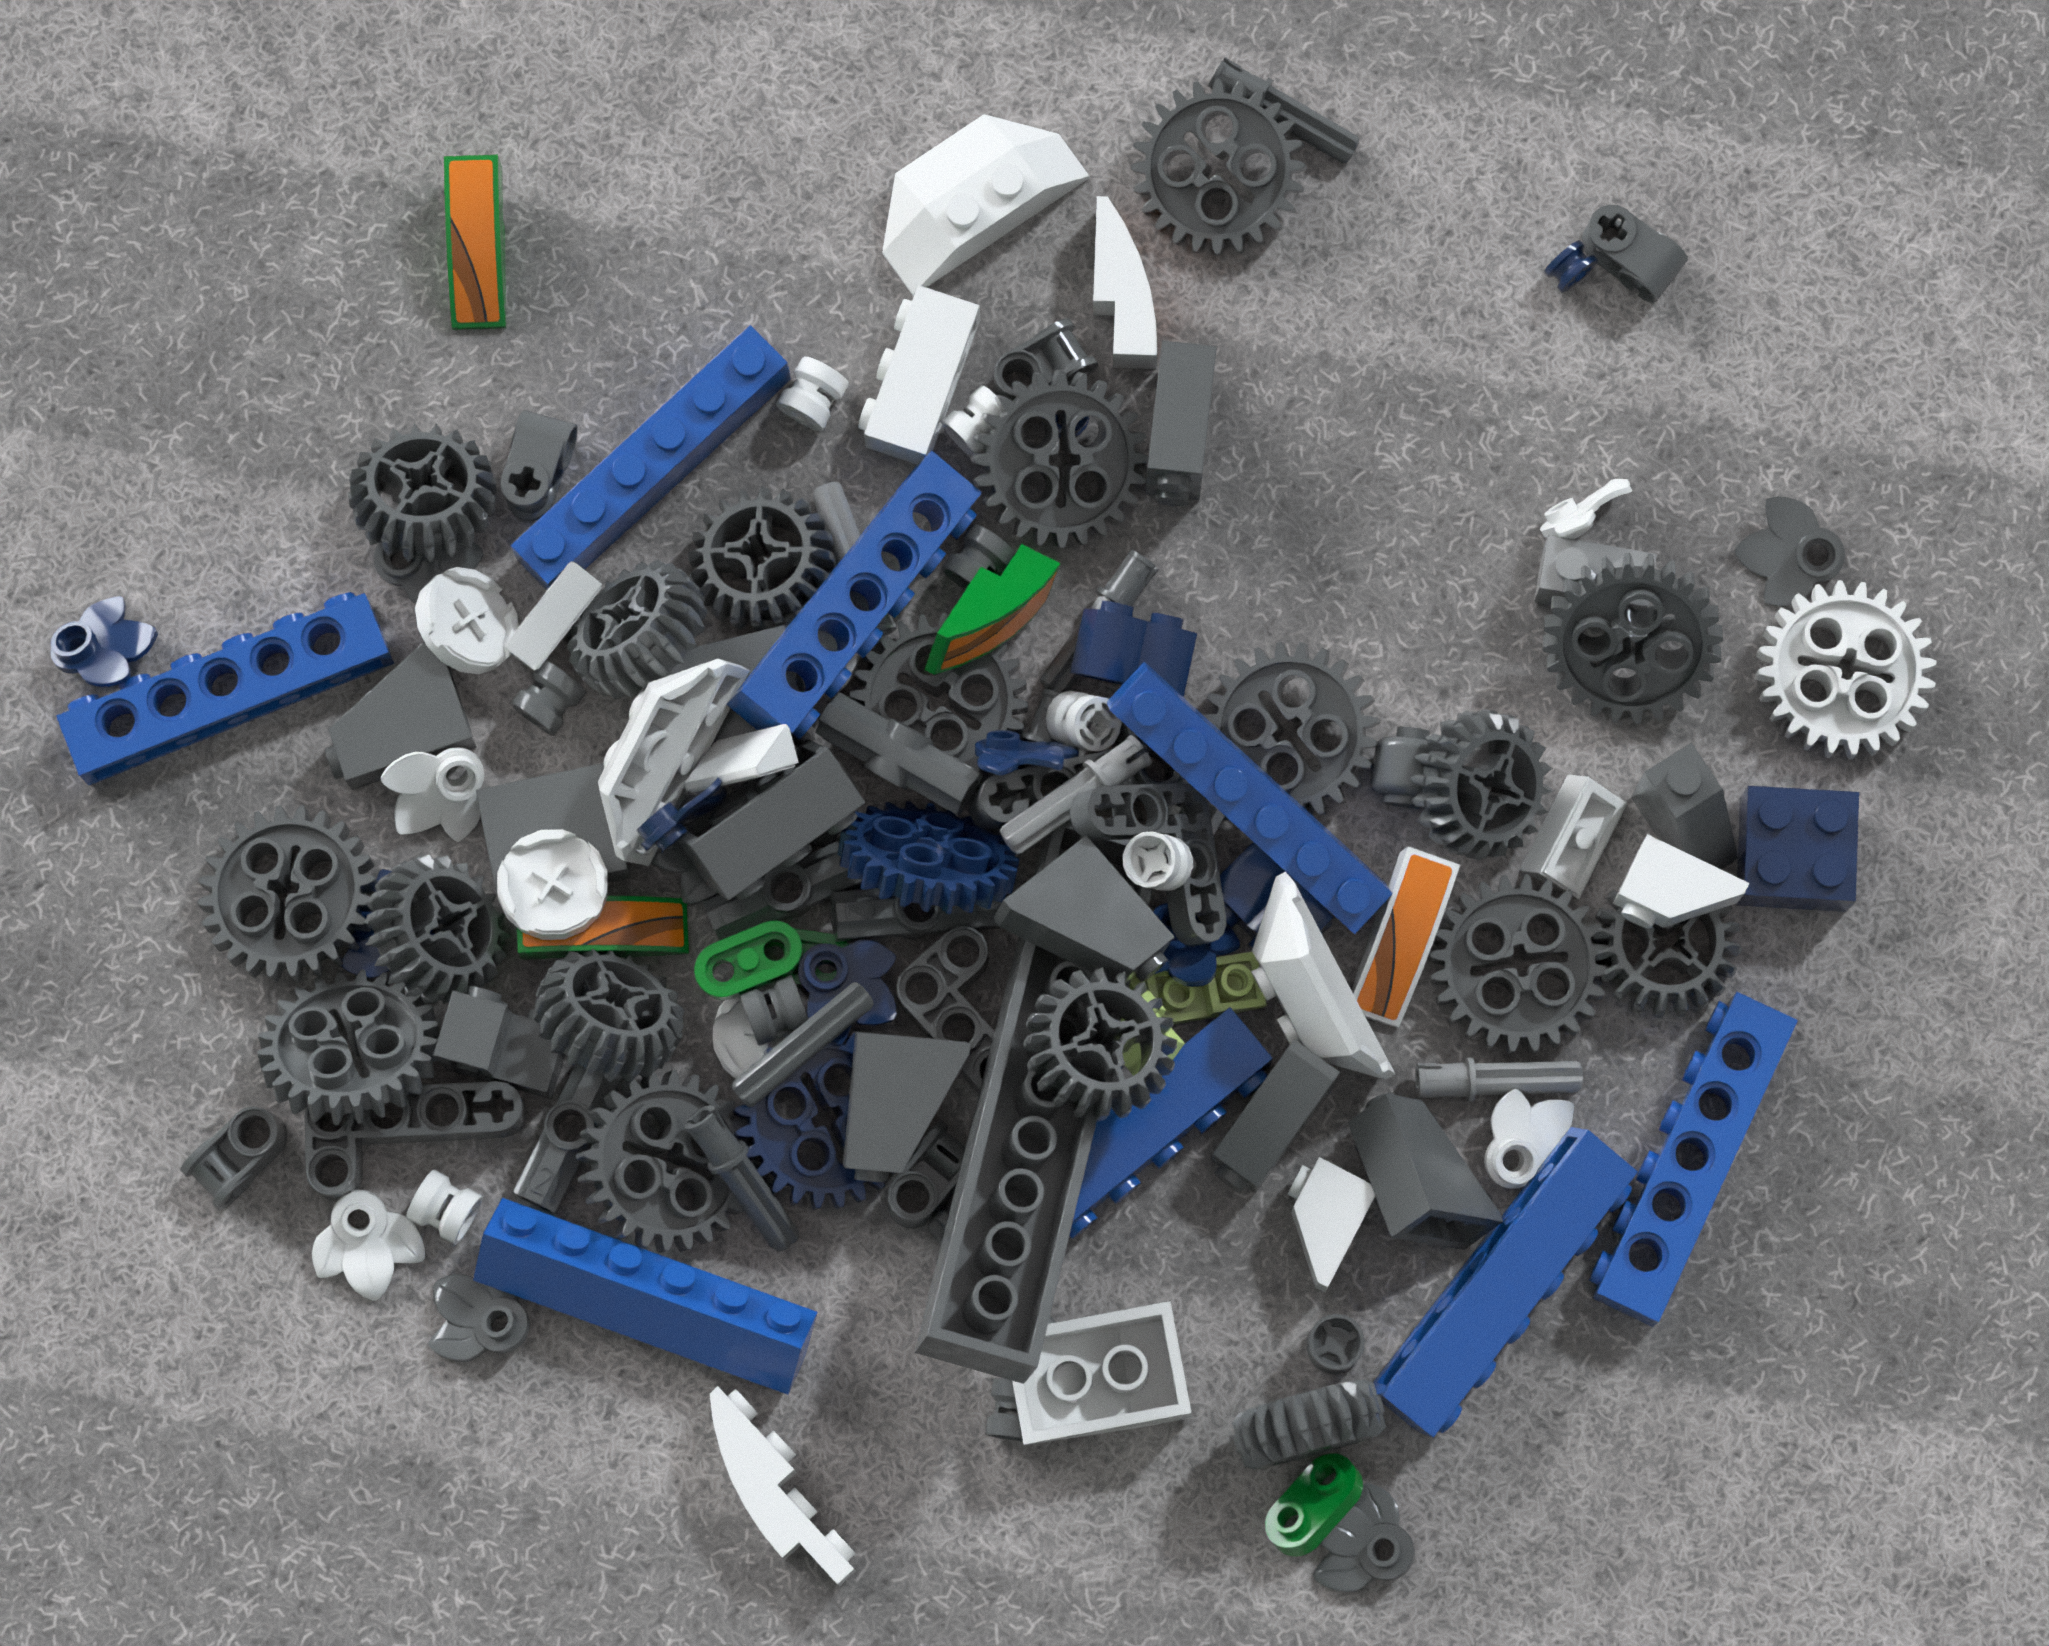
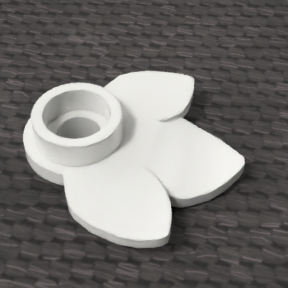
(1574, 519)
(431, 797)
(1528, 1131)
(368, 1252)

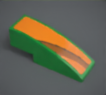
(475, 241)
(993, 610)
(626, 927)

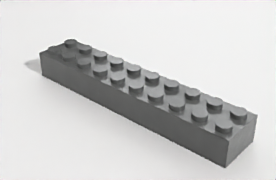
(1015, 1179)

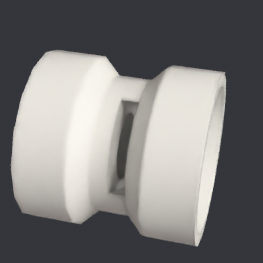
(812, 393)
(964, 424)
(1082, 721)
(1146, 857)
(441, 1201)

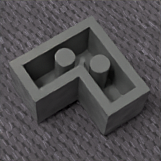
(493, 1044)

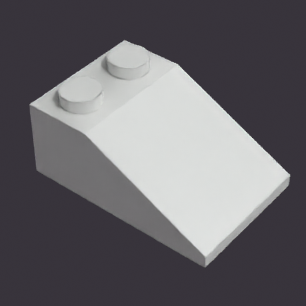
(1105, 1376)

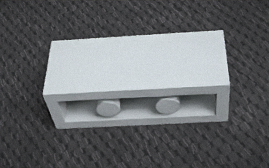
(919, 374)

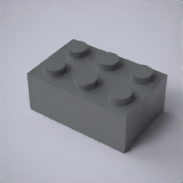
(771, 822)

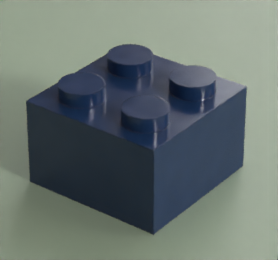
(1798, 848)

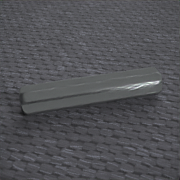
(802, 1044)

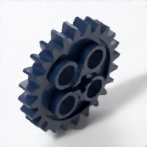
(927, 857)
(778, 1139)

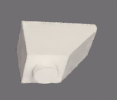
(1673, 886)
(1328, 1215)

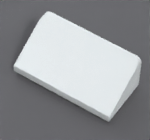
(553, 616)
(744, 758)
(1574, 835)

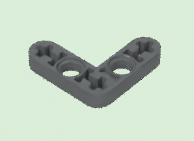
(1192, 828)

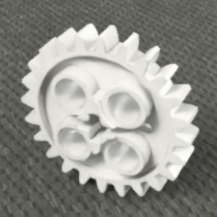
(1852, 622)

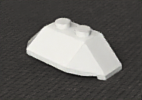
(973, 195)
(660, 748)
(1311, 986)

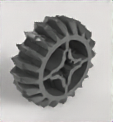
(429, 510)
(721, 554)
(637, 629)
(1503, 762)
(418, 899)
(1684, 961)
(1091, 1002)
(609, 1015)
(1308, 1424)

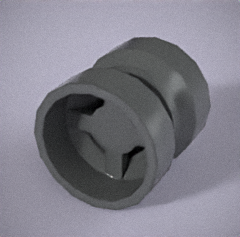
(980, 550)
(548, 698)
(787, 1006)
(1341, 1338)
(1000, 1423)

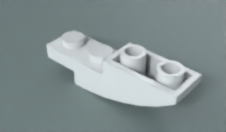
(758, 1471)

